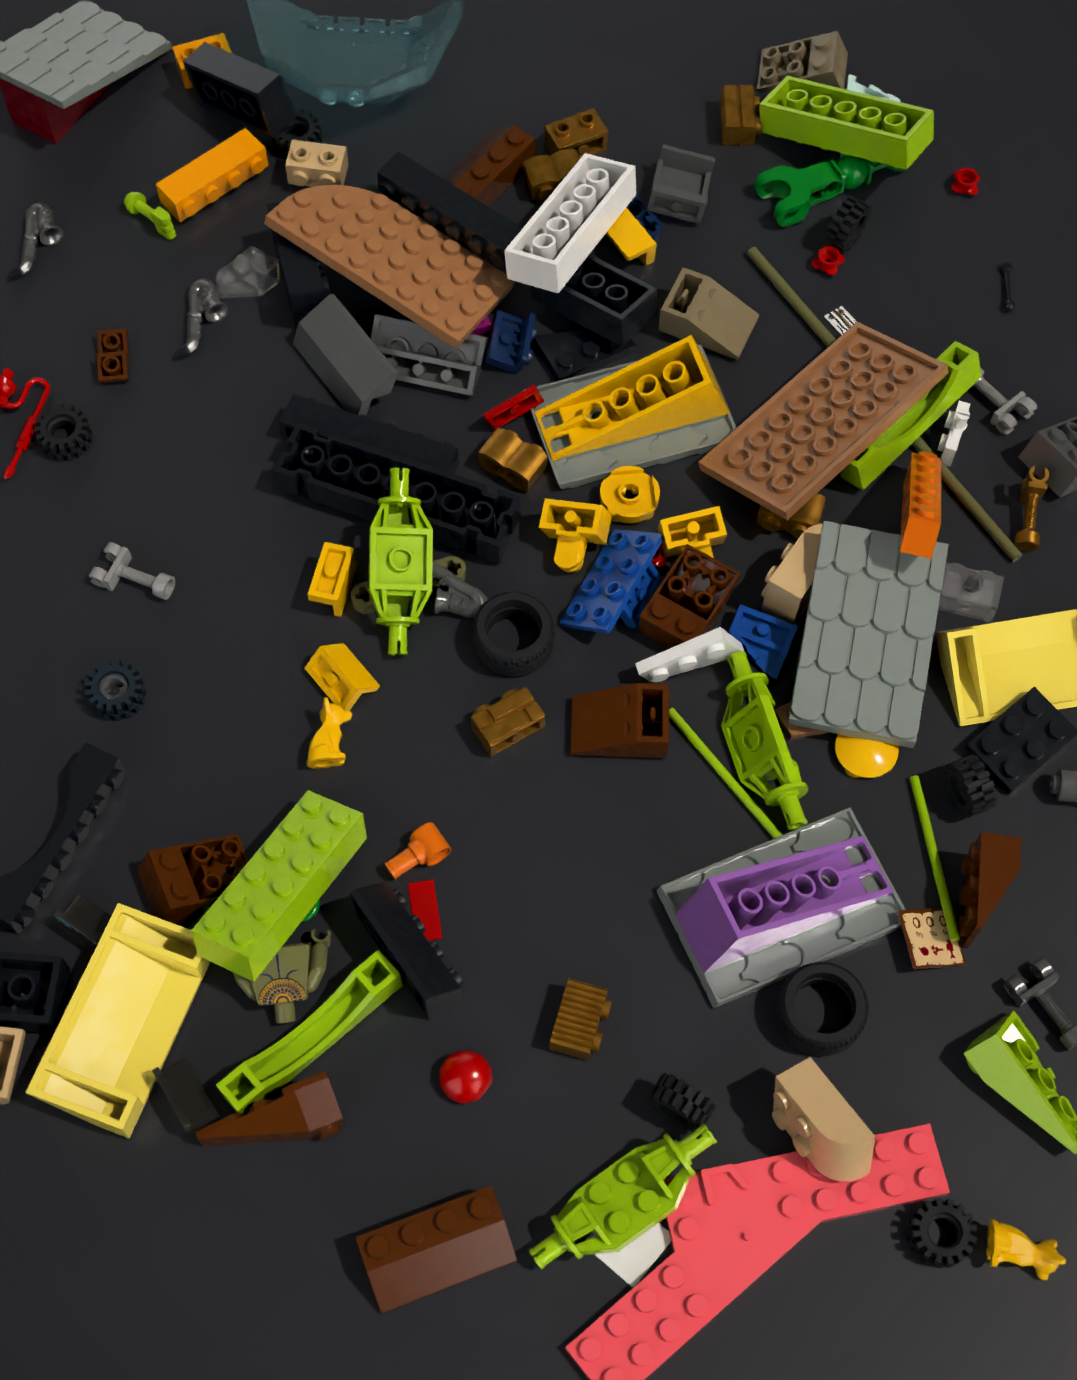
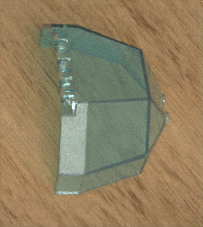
(350, 59)

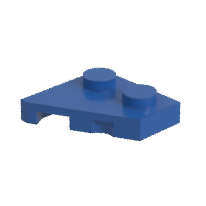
(763, 639)

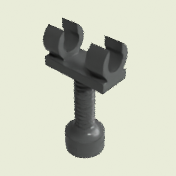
(1047, 977)

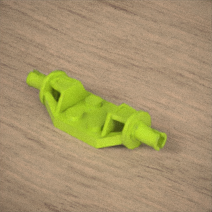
(399, 561)
(759, 743)
(624, 1199)

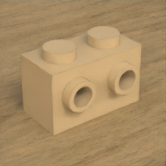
(316, 164)

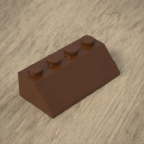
(493, 164)
(436, 1249)

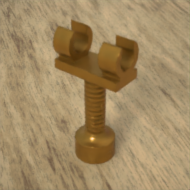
(1031, 495)

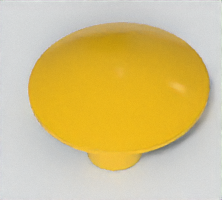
(865, 757)

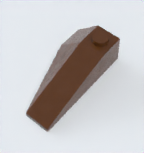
(302, 1113)

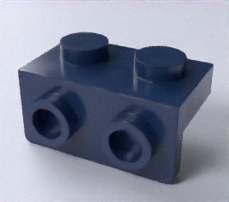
(510, 341)

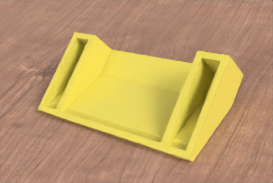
(1003, 660)
(121, 1021)

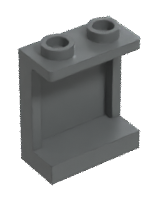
(681, 184)

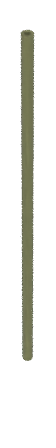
(919, 444)

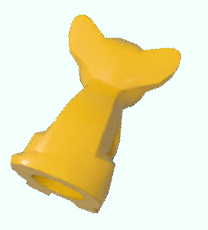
(324, 745)
(1011, 1245)

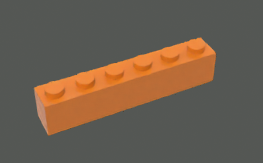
(921, 505)

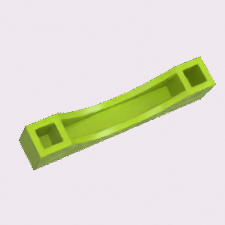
(963, 373)
(276, 1066)

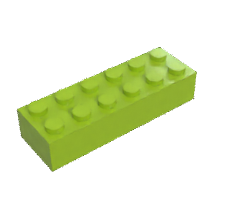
(847, 122)
(279, 885)

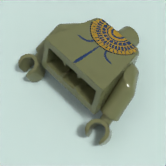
(289, 976)

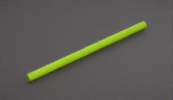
(724, 774)
(934, 858)

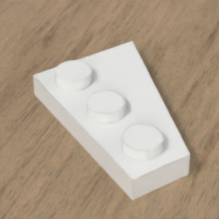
(690, 655)

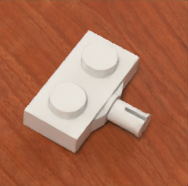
(956, 423)

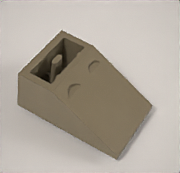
(812, 59)
(708, 313)

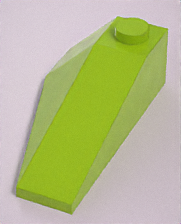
(1009, 1065)

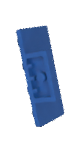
(617, 583)

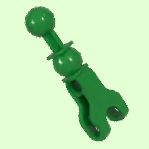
(812, 185)

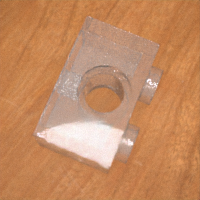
(979, 603)

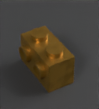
(579, 132)

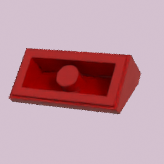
(514, 407)

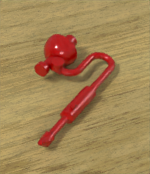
(8, 389)

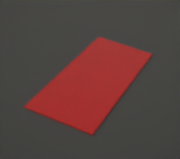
(425, 906)

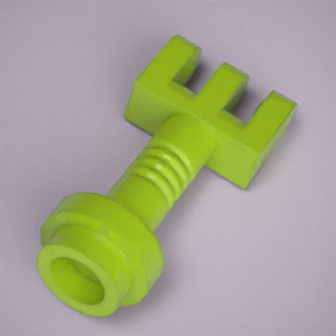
(136, 203)

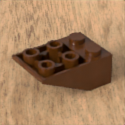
(688, 598)
(622, 722)
(989, 872)
(190, 876)

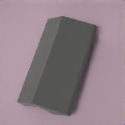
(344, 356)
(426, 358)

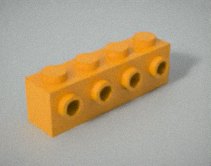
(212, 175)

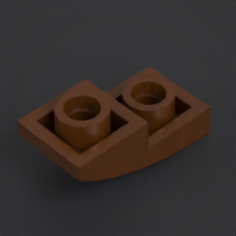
(113, 355)

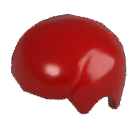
(465, 1076)

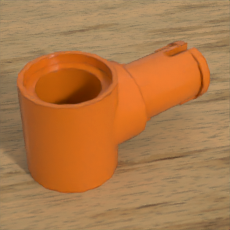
(426, 847)

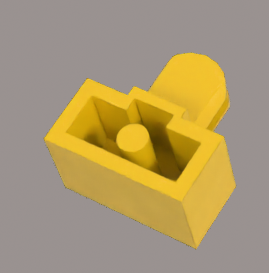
(573, 527)
(698, 529)

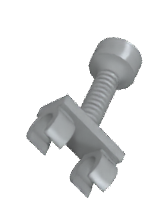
(1002, 418)
(161, 586)

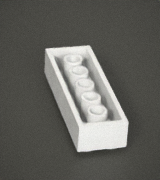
(570, 223)

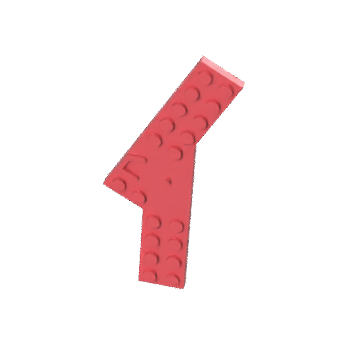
(732, 1231)

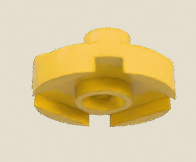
(625, 509)

